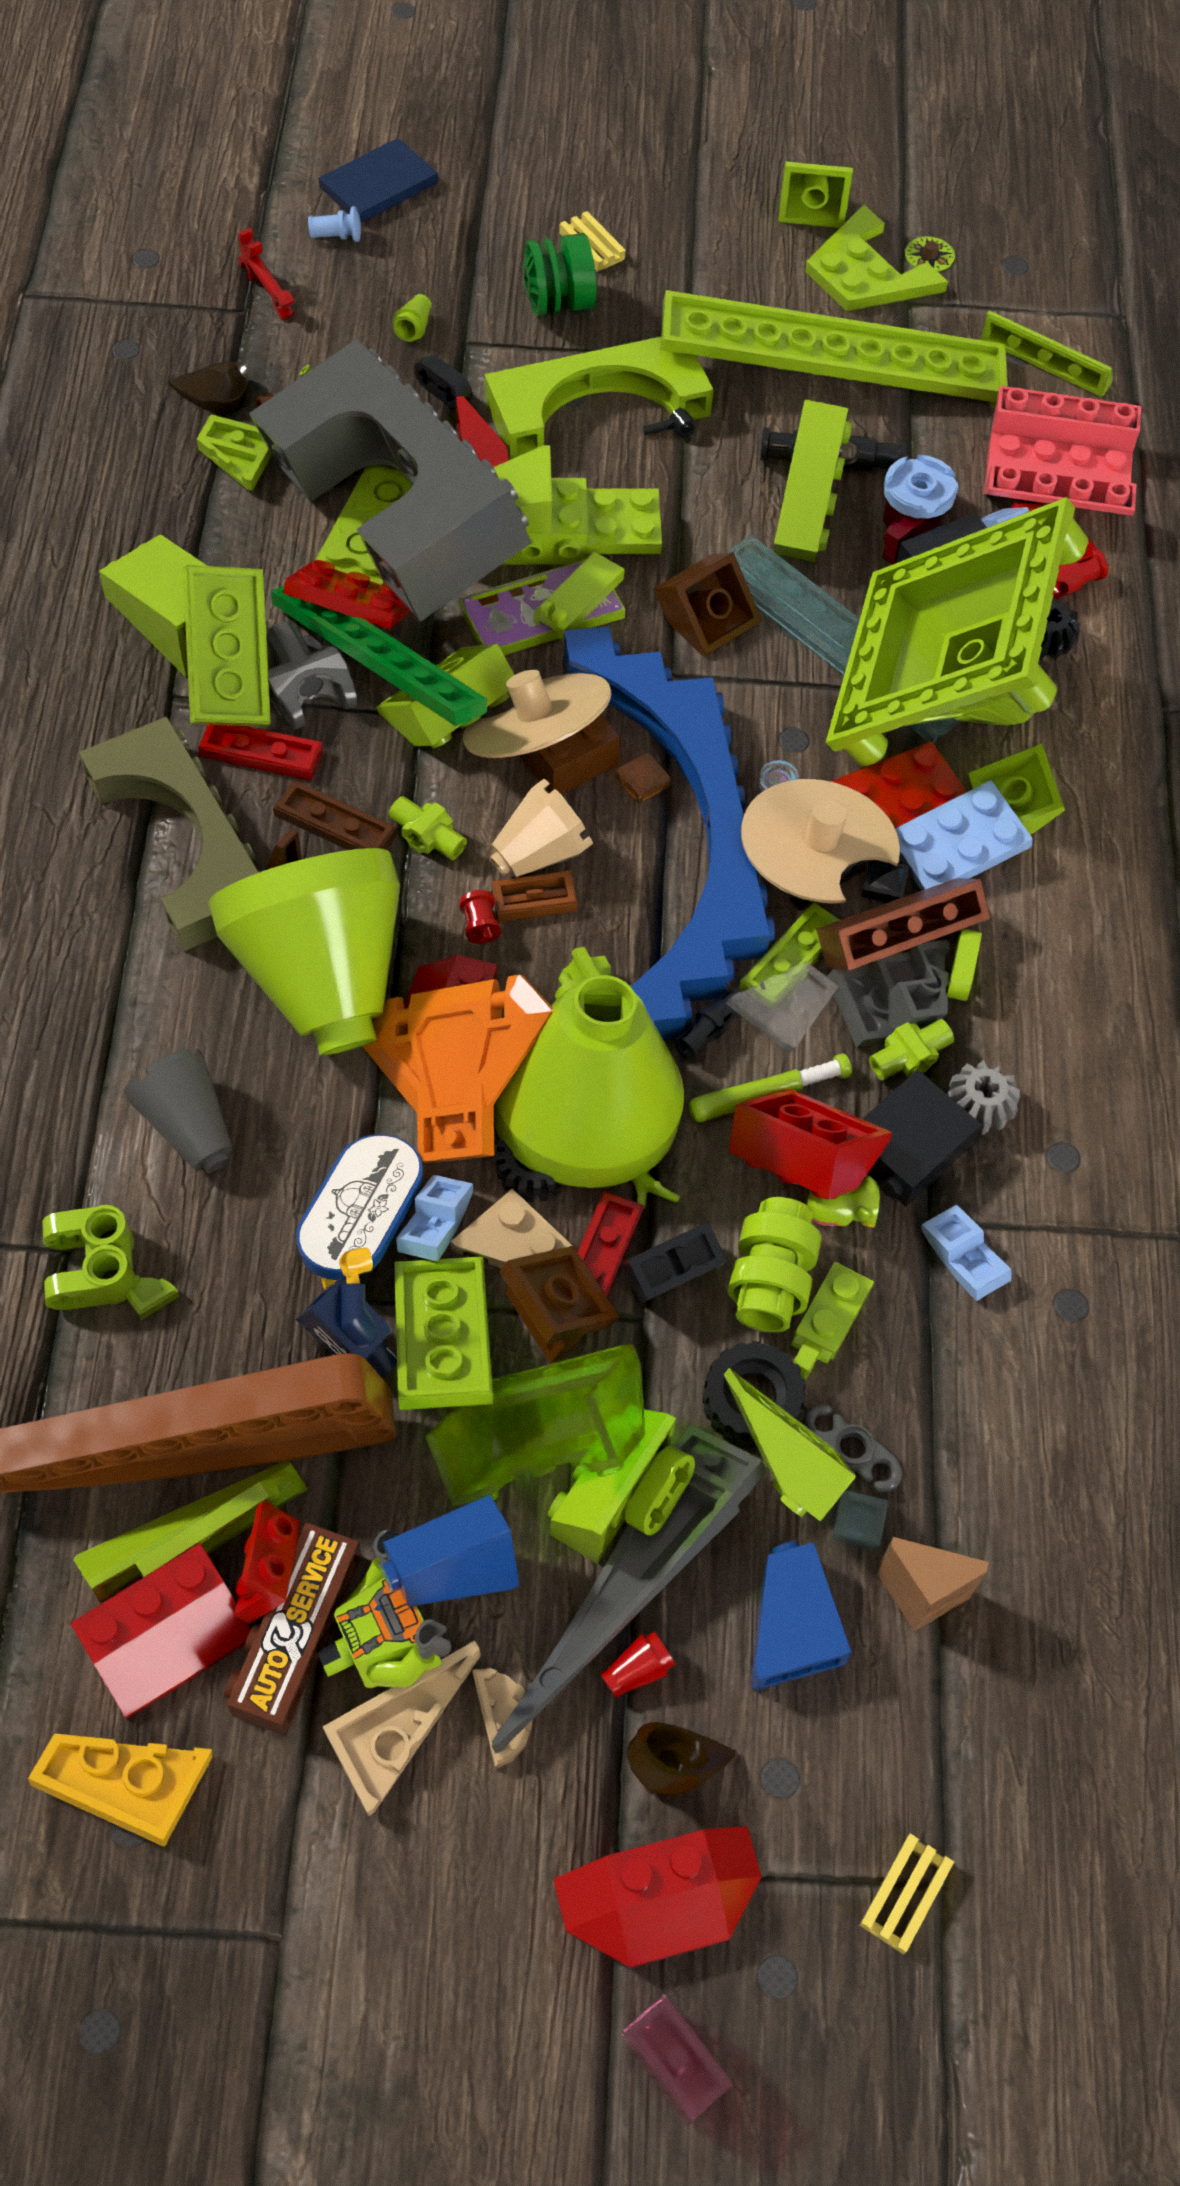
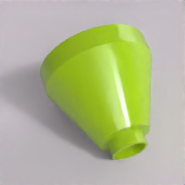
(317, 940)
(594, 1091)

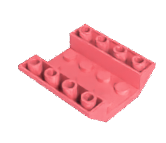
(1062, 448)

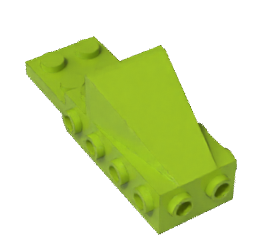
(576, 521)

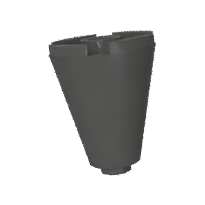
(184, 1108)

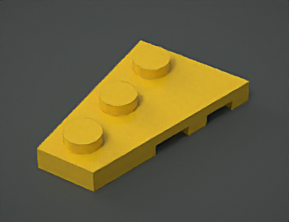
(122, 1783)

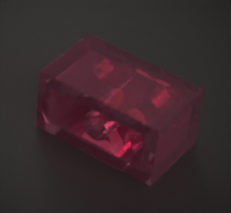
(676, 2059)

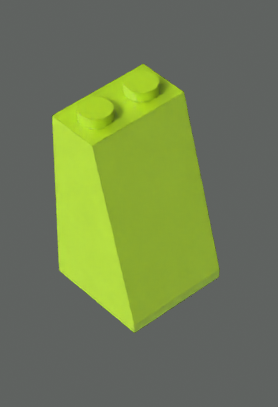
(150, 594)

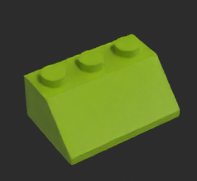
(478, 667)
(597, 1505)

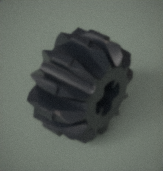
(1060, 631)

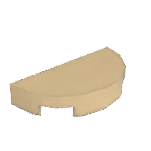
(497, 1699)

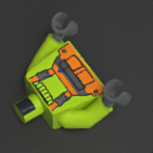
(382, 1633)

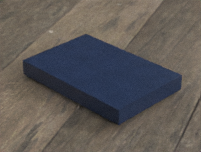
(378, 179)

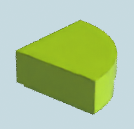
(150, 1295)

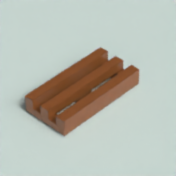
(534, 901)

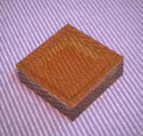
(643, 777)

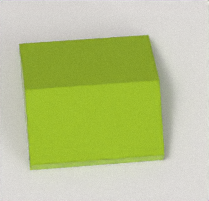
(1026, 786)

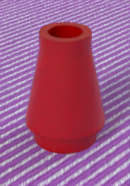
(638, 1665)

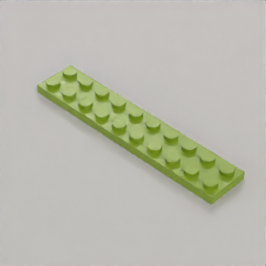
(832, 346)

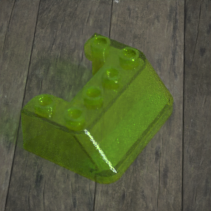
(542, 1418)

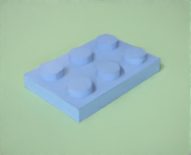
(962, 837)

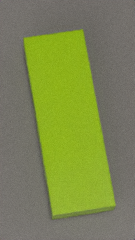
(793, 948)

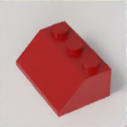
(806, 1142)
(162, 1631)

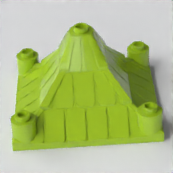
(956, 633)

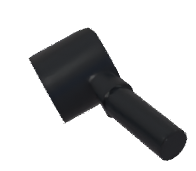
(679, 420)

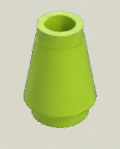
(412, 318)

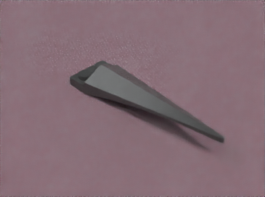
(643, 1567)

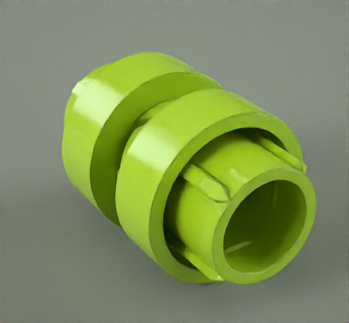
(772, 1274)

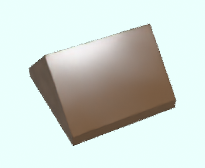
(928, 1579)

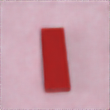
(262, 750)
(609, 1238)

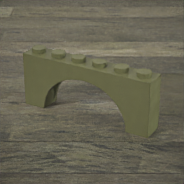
(157, 767)

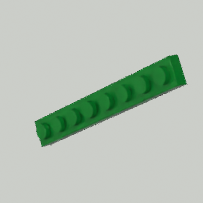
(388, 659)

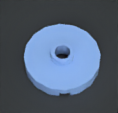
(920, 486)

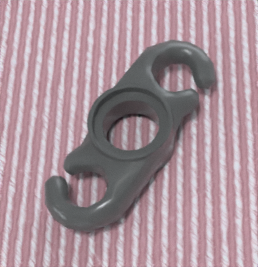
(874, 1451)

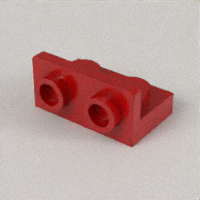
(267, 1563)

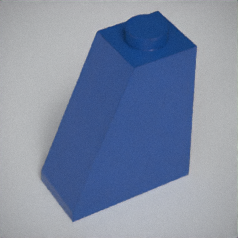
(453, 1556)
(796, 1619)

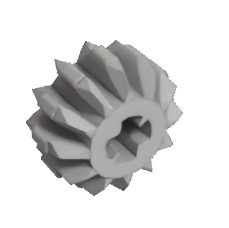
(985, 1095)

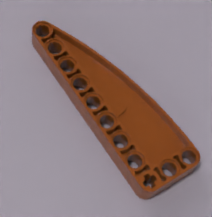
(204, 1428)

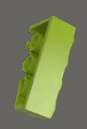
(810, 481)

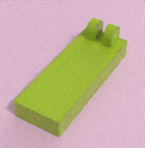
(579, 594)

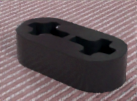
(442, 380)

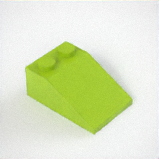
(804, 1466)

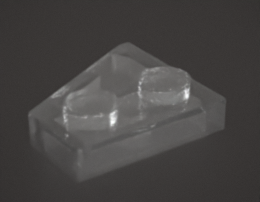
(786, 1003)

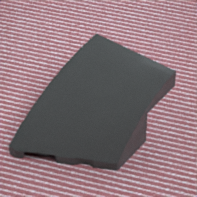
(893, 992)

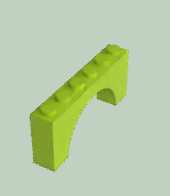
(529, 394)

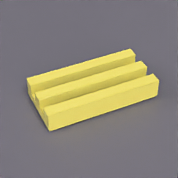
(599, 240)
(927, 1856)

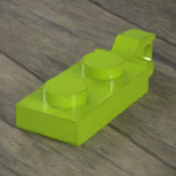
(830, 1317)

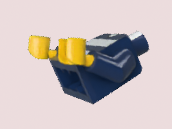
(345, 1320)

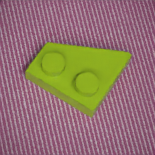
(235, 449)

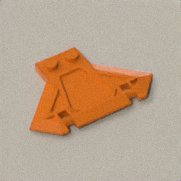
(457, 1059)

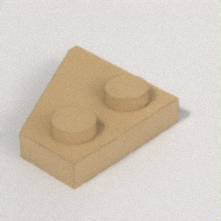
(508, 1232)

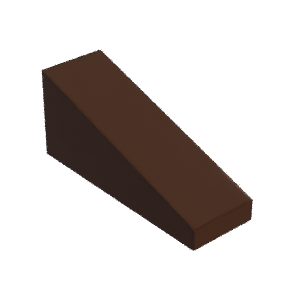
(286, 850)

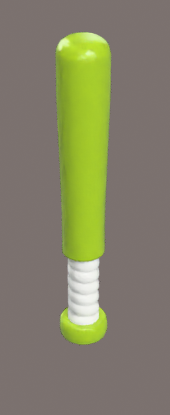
(725, 1100)

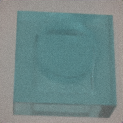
(860, 1520)

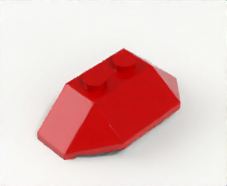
(661, 1895)

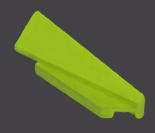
(205, 1521)

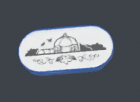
(360, 1203)

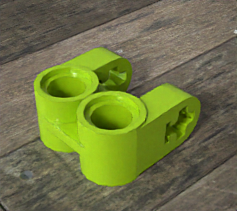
(84, 1229)

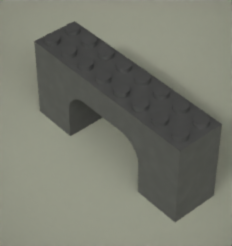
(359, 414)

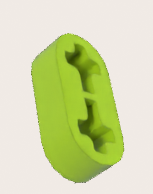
(964, 964)
(660, 1490)

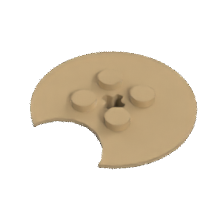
(542, 714)
(810, 833)

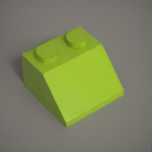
(814, 194)

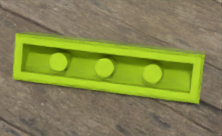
(1048, 354)

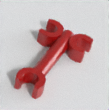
(258, 270)

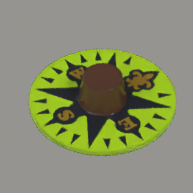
(931, 250)

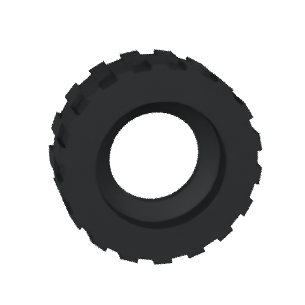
(746, 1360)

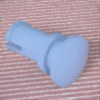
(336, 225)

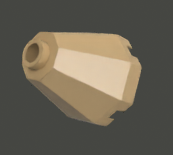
(538, 834)

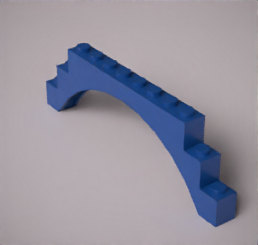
(689, 727)

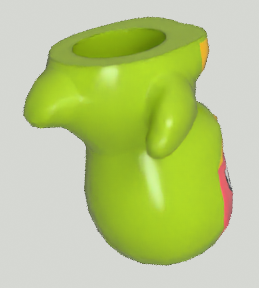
(856, 1205)

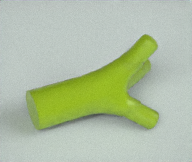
(645, 1183)

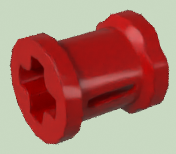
(479, 915)

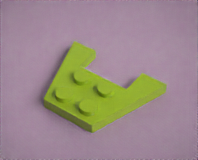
(859, 275)

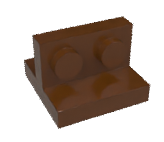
(557, 1299)

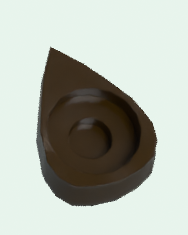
(215, 387)
(674, 1758)

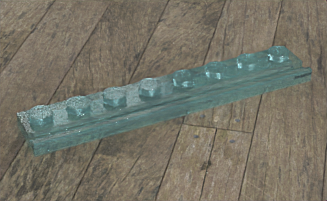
(808, 613)

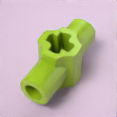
(427, 828)
(911, 1049)

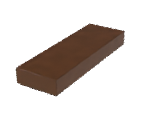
(333, 819)

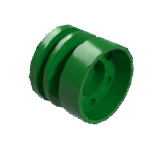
(559, 274)

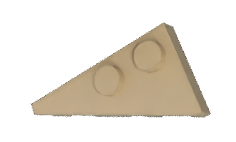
(386, 1731)

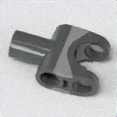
(305, 674)

